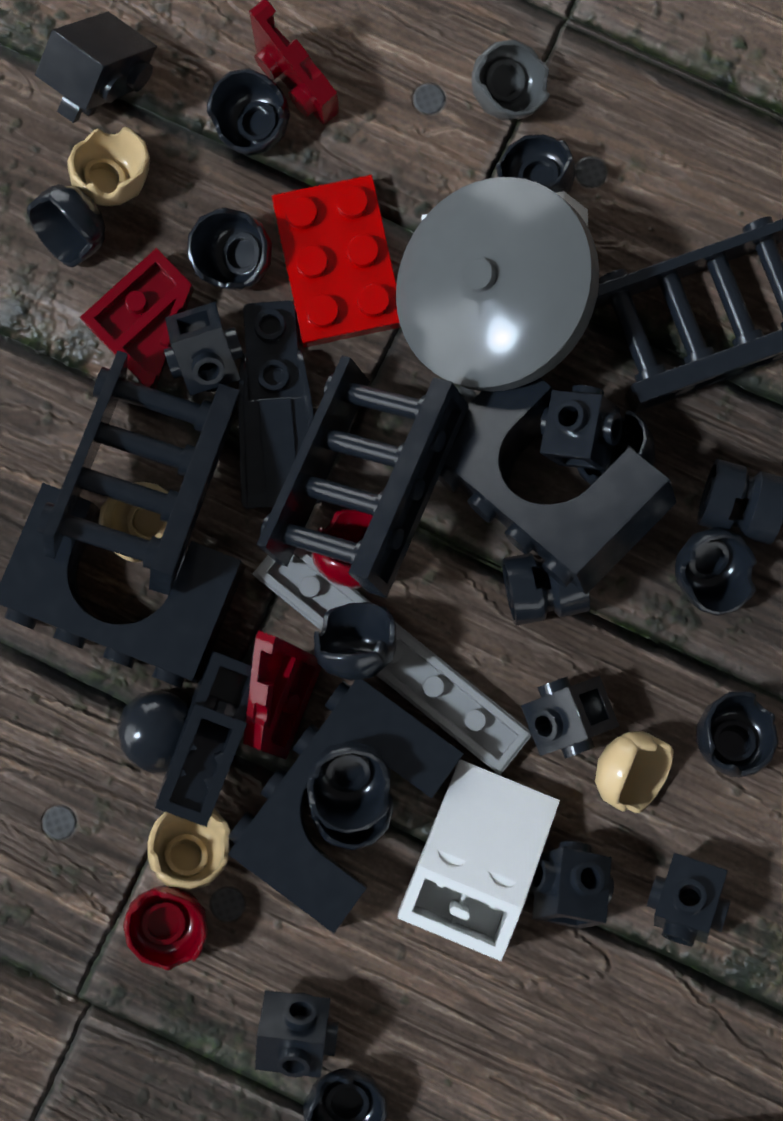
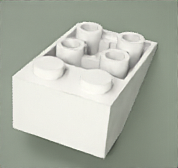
(479, 860)

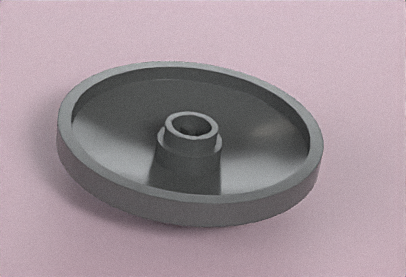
(497, 284)

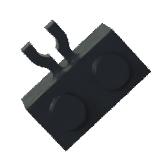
(95, 63)

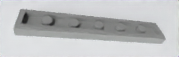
(413, 672)

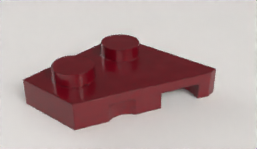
(292, 64)
(134, 314)
(278, 693)

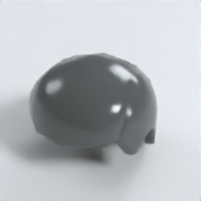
(510, 80)

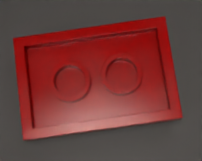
(337, 260)

